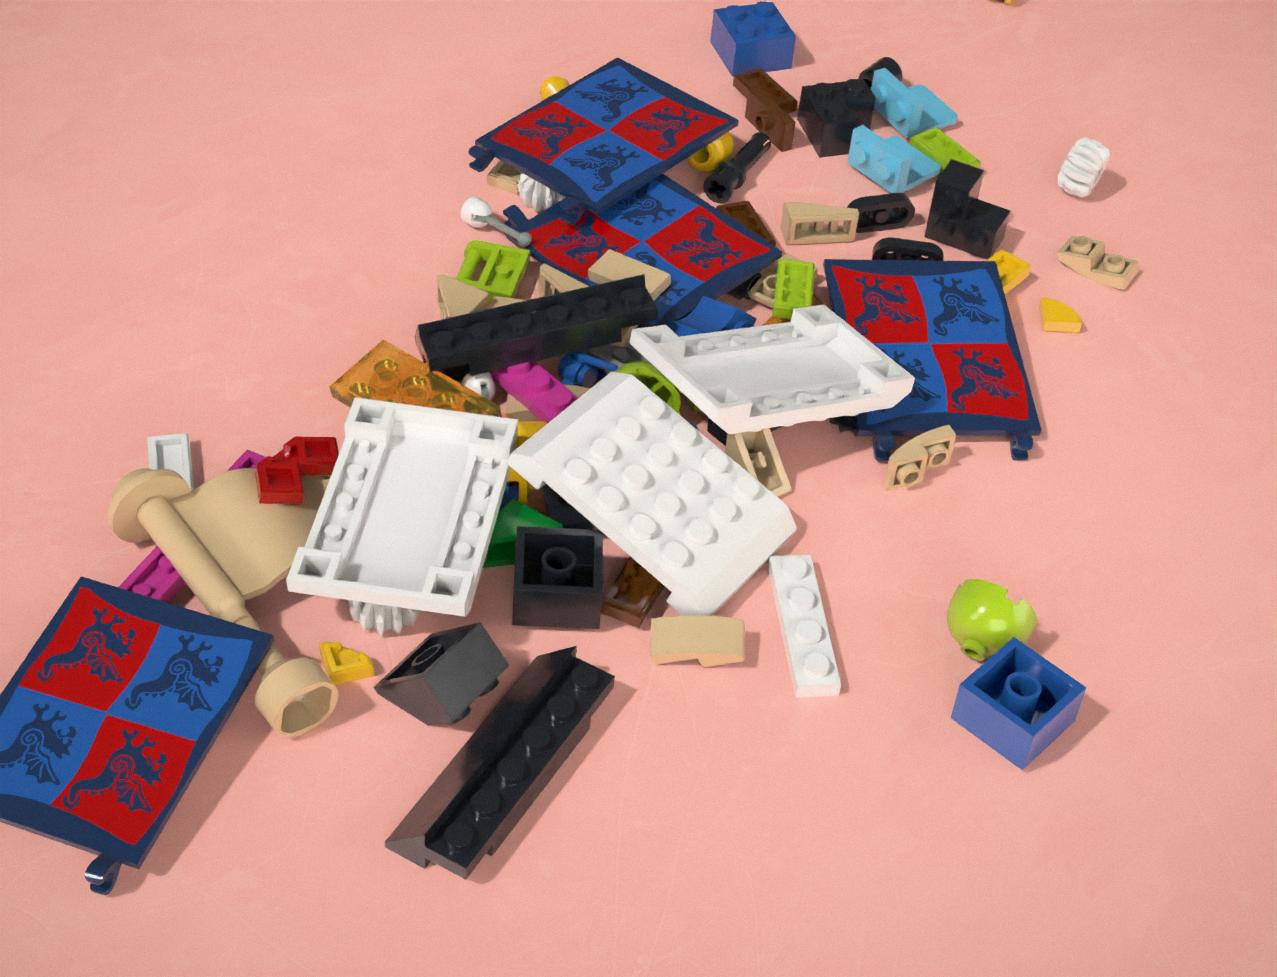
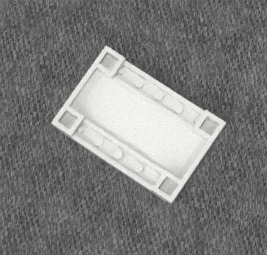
(777, 371)
(658, 491)
(408, 508)

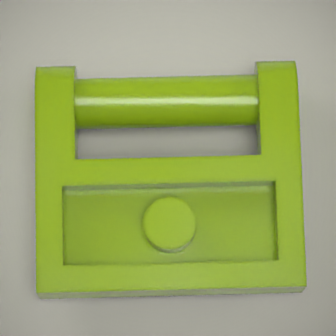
(502, 270)

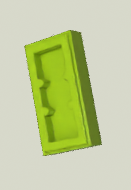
(942, 148)
(792, 287)

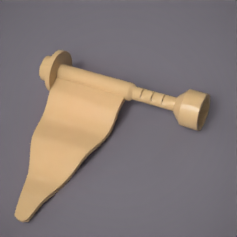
(227, 554)

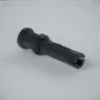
(732, 173)

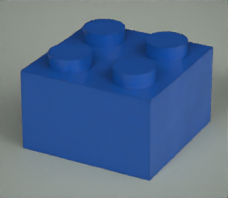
(752, 38)
(1018, 703)

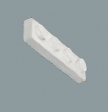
(803, 626)

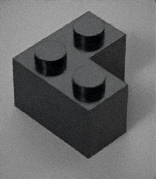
(831, 113)
(960, 217)

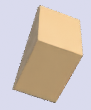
(459, 298)
(760, 458)

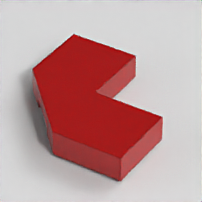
(280, 476)

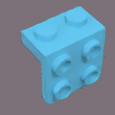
(909, 108)
(890, 161)

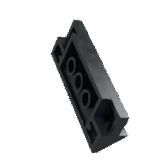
(536, 327)
(503, 765)

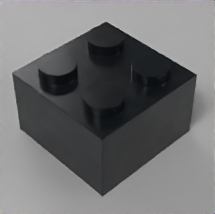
(558, 577)

